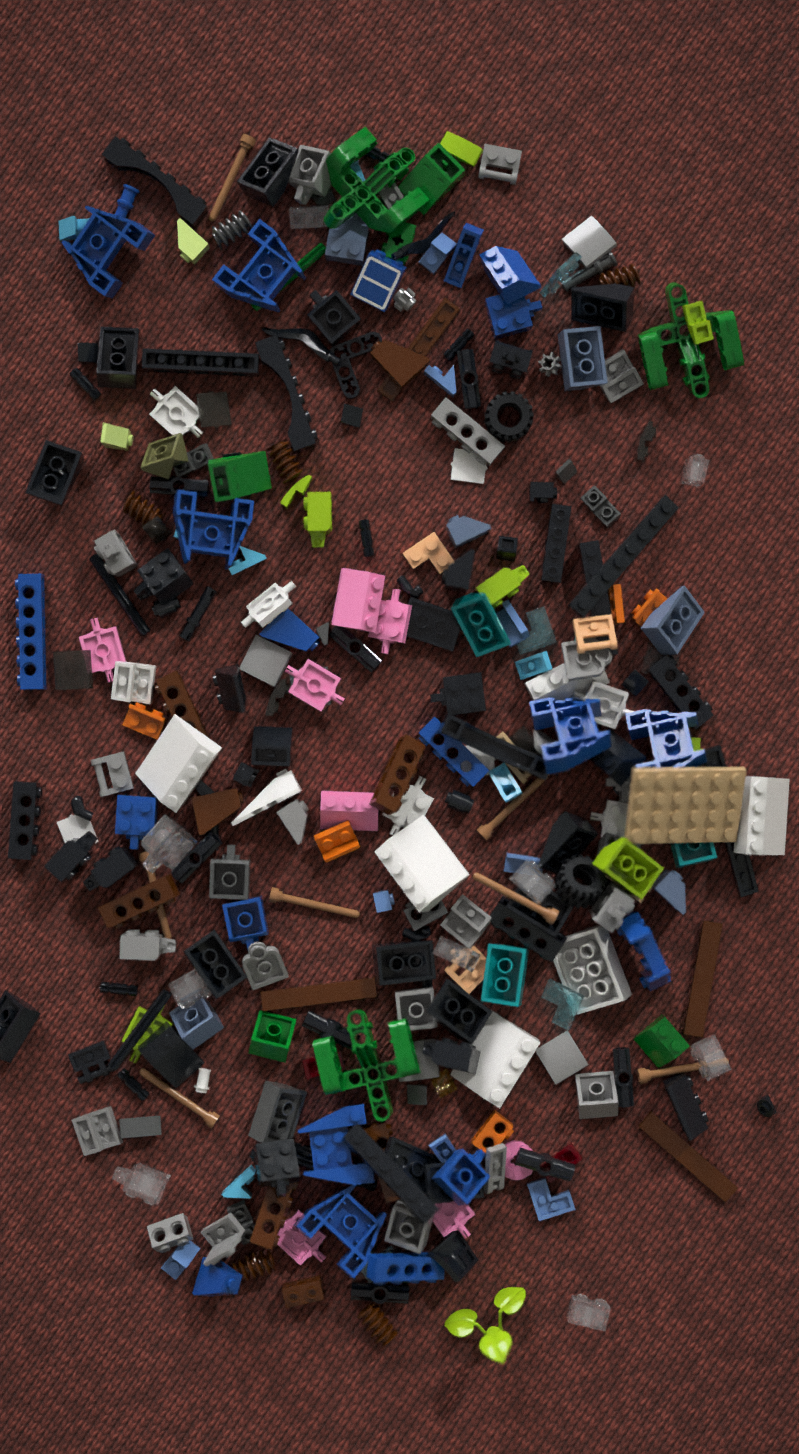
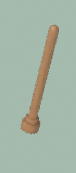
(247, 143)
(486, 830)
(277, 896)
(161, 911)
(548, 914)
(645, 1075)
(209, 1117)

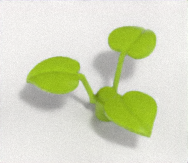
(495, 1342)

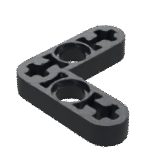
(346, 363)

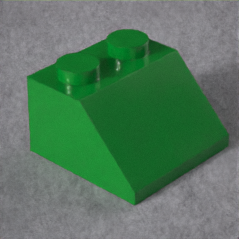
(272, 1036)
(661, 1041)

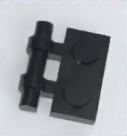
(90, 1056)

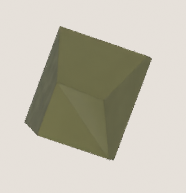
(164, 455)

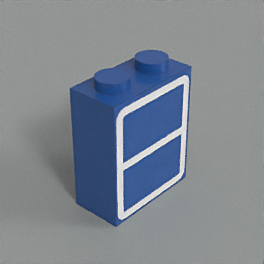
(378, 280)

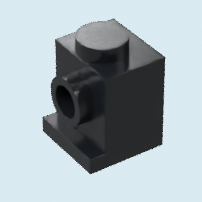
(542, 492)
(246, 774)

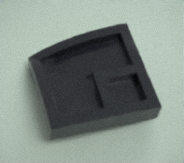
(454, 1255)

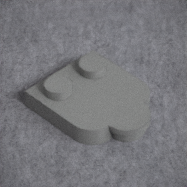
(584, 665)
(263, 965)

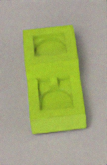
(461, 148)
(697, 323)
(300, 487)

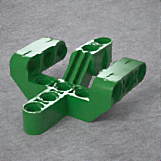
(361, 196)
(650, 343)
(336, 1081)

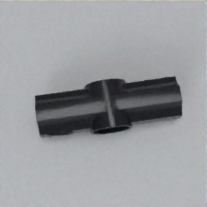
(470, 391)
(161, 485)
(364, 656)
(204, 850)
(327, 1028)
(622, 1064)
(557, 1168)
(392, 1294)

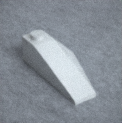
(278, 790)

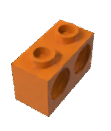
(487, 1131)

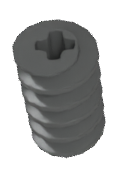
(231, 229)

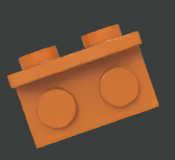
(653, 601)
(616, 604)
(144, 721)
(337, 841)

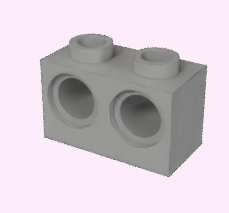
(169, 1227)

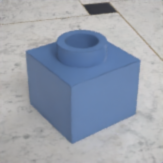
(383, 901)

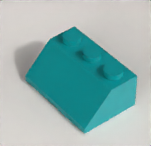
(480, 623)
(505, 974)

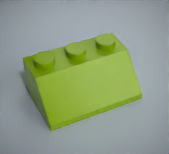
(628, 867)

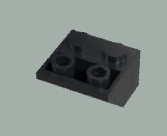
(272, 746)

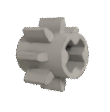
(404, 299)
(545, 364)

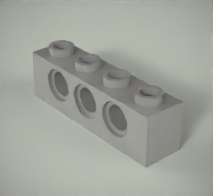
(448, 409)

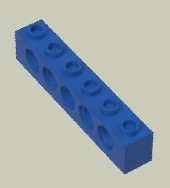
(38, 640)

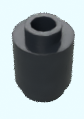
(165, 609)
(459, 802)

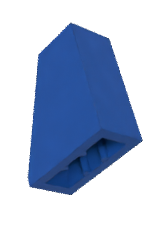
(291, 631)
(216, 1280)

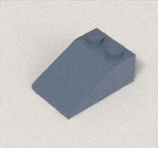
(348, 242)
(673, 622)

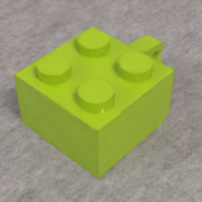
(319, 516)
(502, 584)

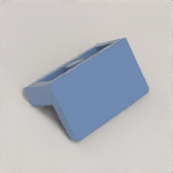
(512, 624)
(514, 861)

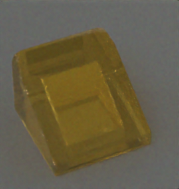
(444, 1084)

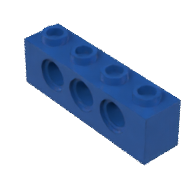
(477, 770)
(380, 1262)

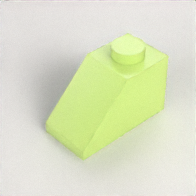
(190, 243)
(116, 437)

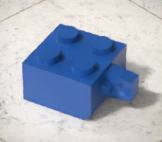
(510, 318)
(135, 817)
(245, 920)
(462, 1176)

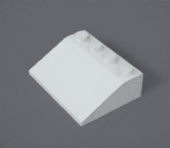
(177, 763)
(763, 816)
(422, 864)
(592, 968)
(502, 1059)

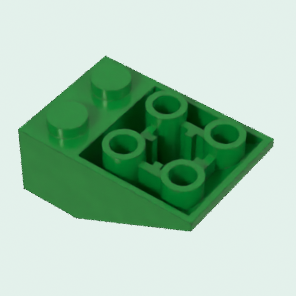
(434, 176)
(239, 475)

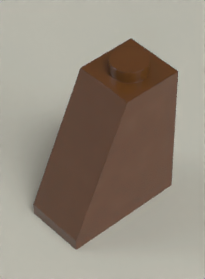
(398, 361)
(215, 808)

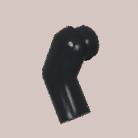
(407, 588)
(79, 810)
(418, 935)

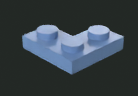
(547, 1204)

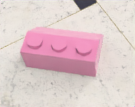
(358, 600)
(351, 806)

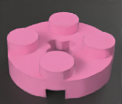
(514, 1171)

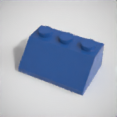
(508, 273)

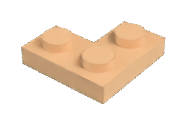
(431, 549)

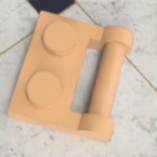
(594, 627)
(467, 979)

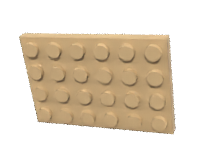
(685, 805)

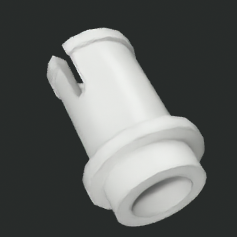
(203, 1080)

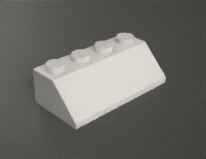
(556, 685)

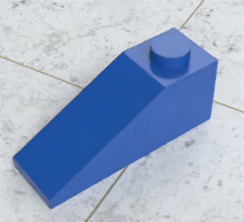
(463, 255)

